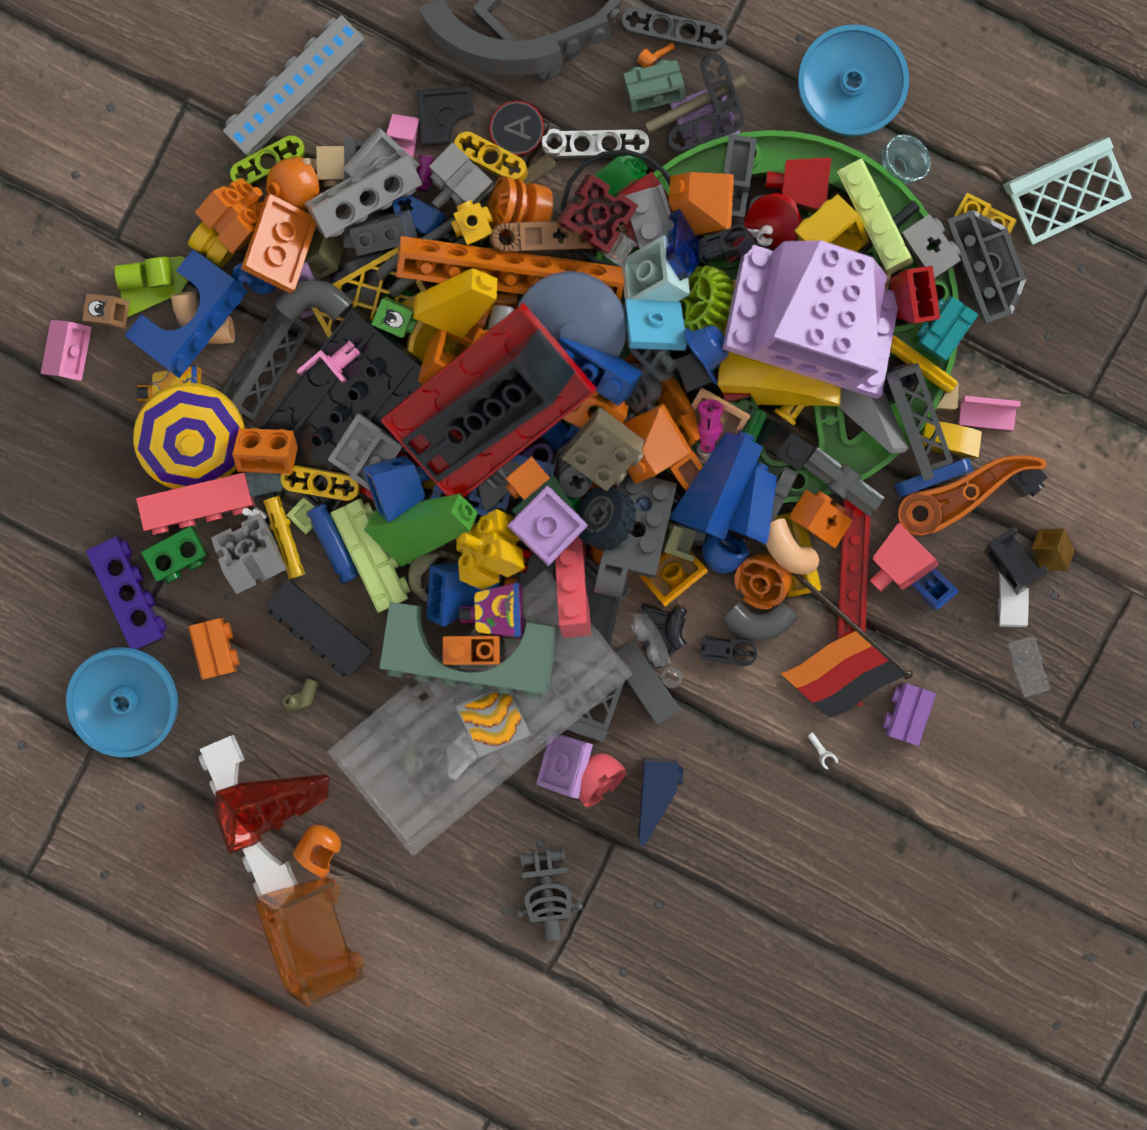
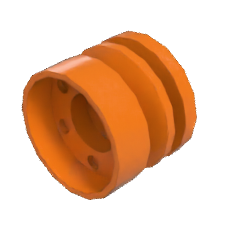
(515, 202)

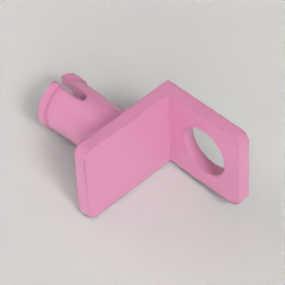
(335, 362)

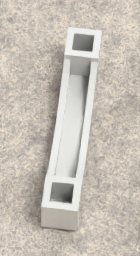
(223, 762)

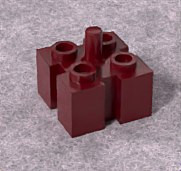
(597, 214)

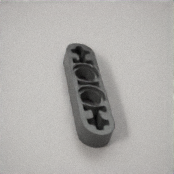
(673, 35)

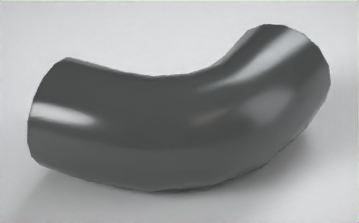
(313, 294)
(759, 626)

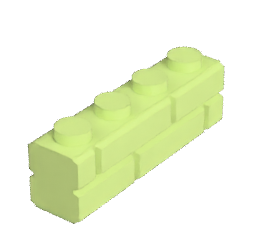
(875, 216)
(370, 559)

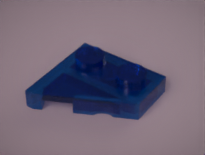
(682, 246)

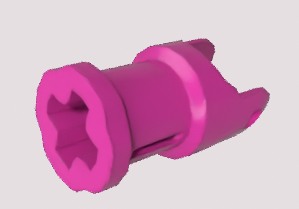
(710, 425)

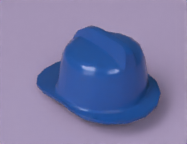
(707, 346)

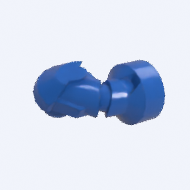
(256, 284)

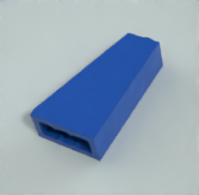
(719, 486)

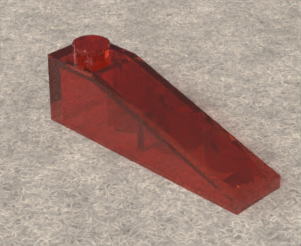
(258, 806)

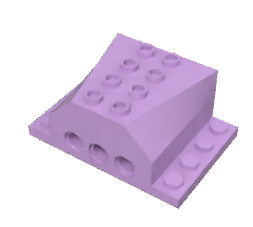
(814, 314)

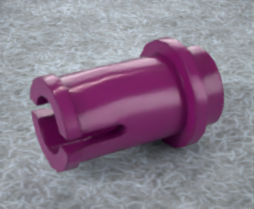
(424, 172)

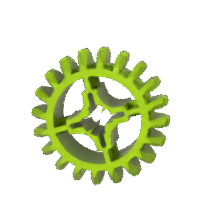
(708, 299)

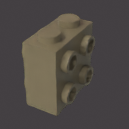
(604, 449)

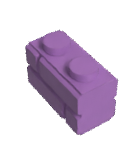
(909, 713)

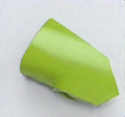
(149, 282)

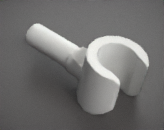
(758, 235)
(256, 511)
(821, 750)

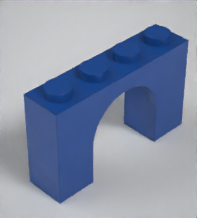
(181, 346)

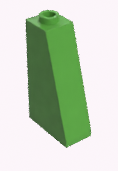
(422, 527)

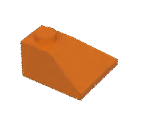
(703, 200)
(661, 445)

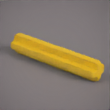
(928, 369)

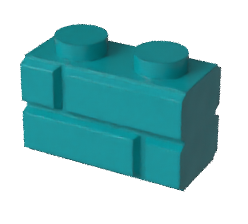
(944, 334)

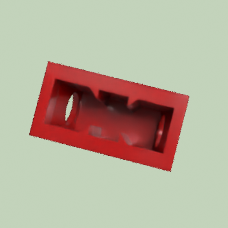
(803, 182)
(916, 295)

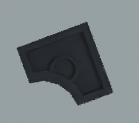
(441, 111)

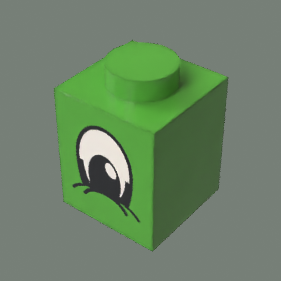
(395, 317)

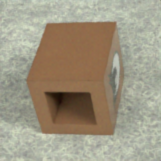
(105, 310)

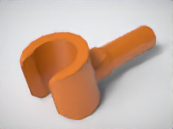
(648, 59)

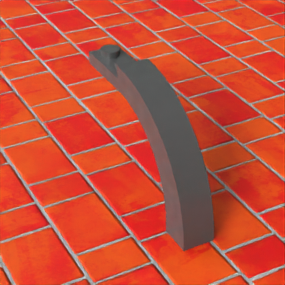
(508, 56)

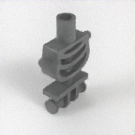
(654, 369)
(550, 919)

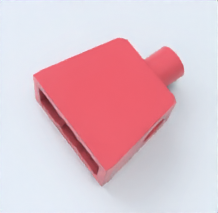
(901, 560)

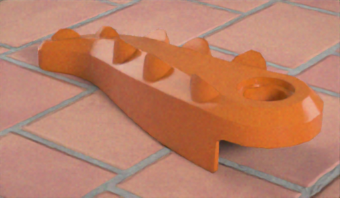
(958, 498)

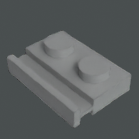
(651, 216)

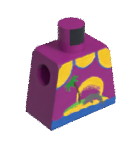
(497, 612)

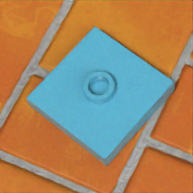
(655, 324)

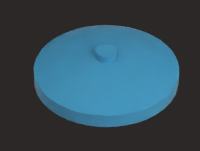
(853, 80)
(122, 702)

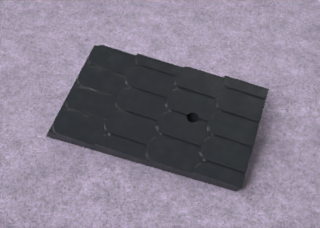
(323, 407)

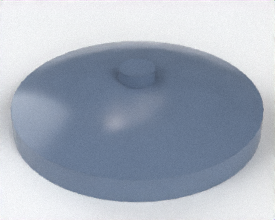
(579, 310)

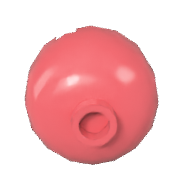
(599, 776)

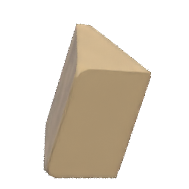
(948, 401)

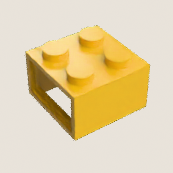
(835, 224)

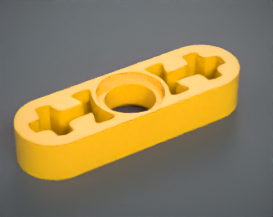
(511, 159)
(340, 493)

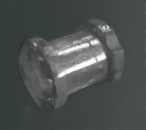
(621, 249)

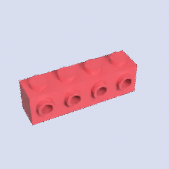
(195, 502)

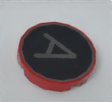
(517, 127)

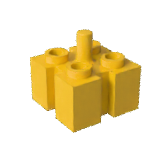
(489, 551)

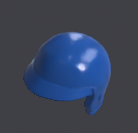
(724, 555)

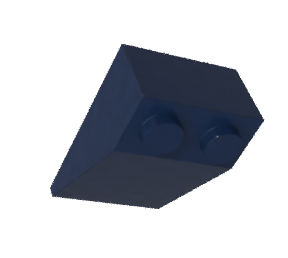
(657, 790)

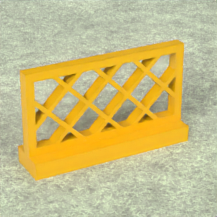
(362, 271)

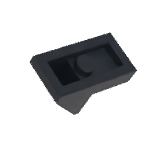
(784, 444)

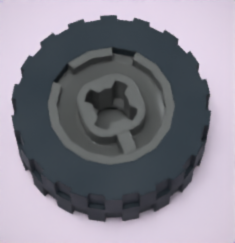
(608, 517)

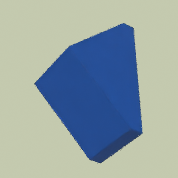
(935, 589)

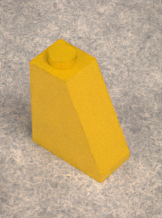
(457, 302)

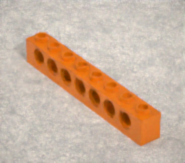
(514, 270)

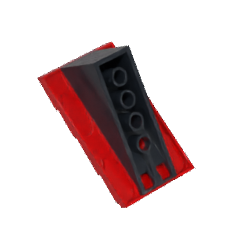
(489, 403)

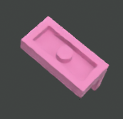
(66, 349)
(987, 413)

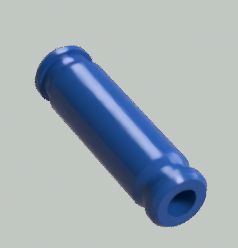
(332, 543)

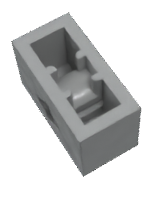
(930, 231)

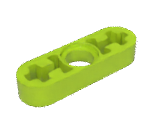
(282, 144)

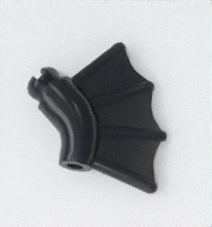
(669, 625)

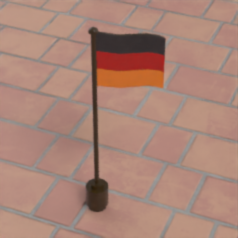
(843, 669)

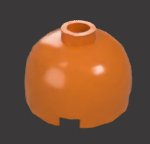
(293, 182)
(762, 581)

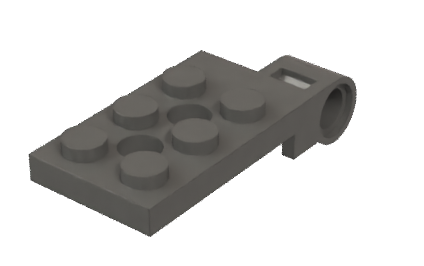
(642, 553)

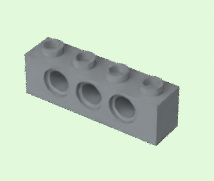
(348, 192)

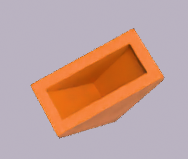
(686, 470)

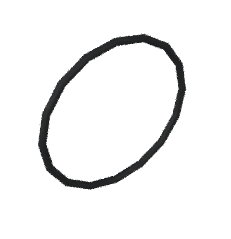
(592, 160)

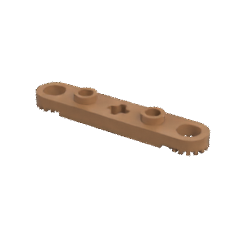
(539, 237)

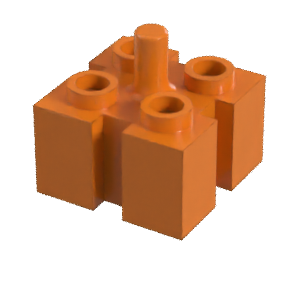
(232, 213)

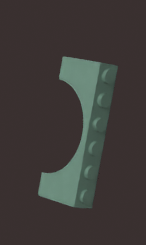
(409, 652)

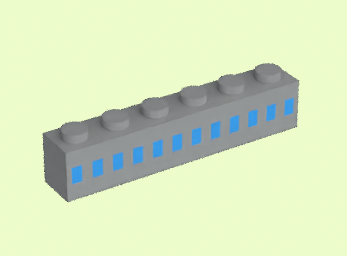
(294, 86)

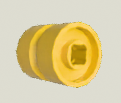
(206, 241)

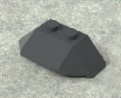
(987, 264)

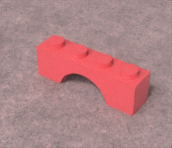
(572, 591)

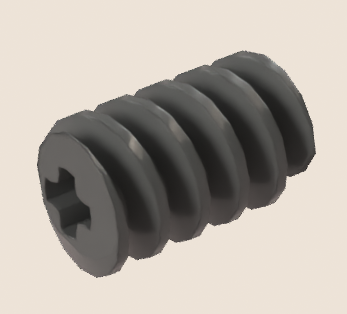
(570, 479)

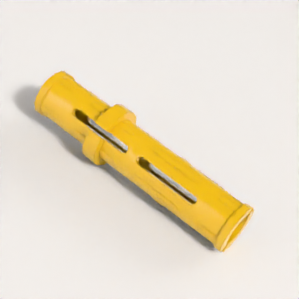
(284, 537)

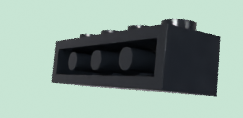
(319, 627)

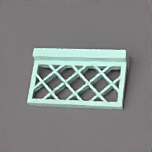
(1058, 168)

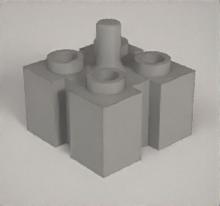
(458, 179)
(248, 553)

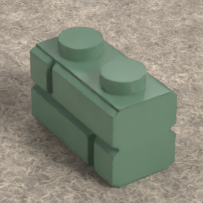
(654, 85)

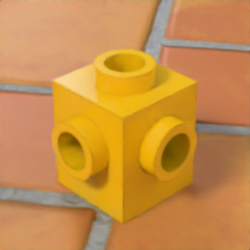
(472, 233)

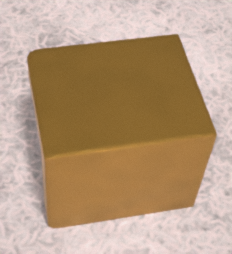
(1053, 549)

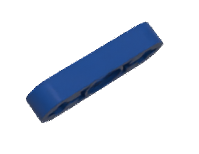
(940, 474)

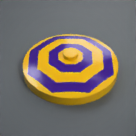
(187, 435)

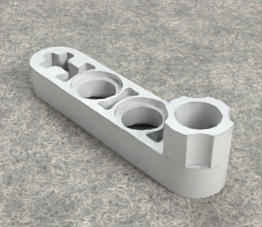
(595, 138)

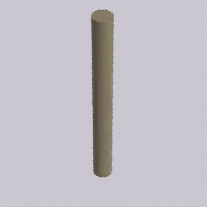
(692, 105)

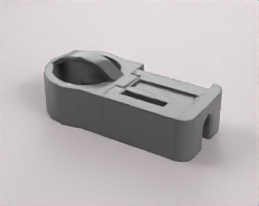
(782, 488)

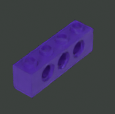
(101, 559)

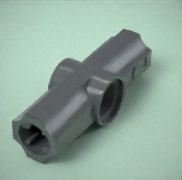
(843, 481)

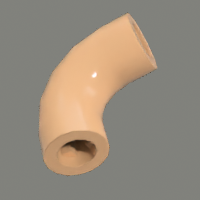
(185, 307)
(787, 552)

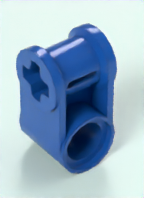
(424, 216)

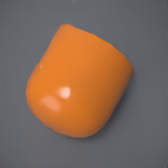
(317, 846)

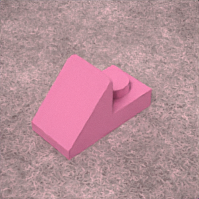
(404, 132)

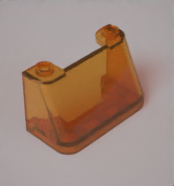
(308, 940)

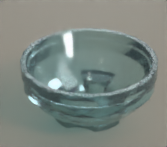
(911, 153)

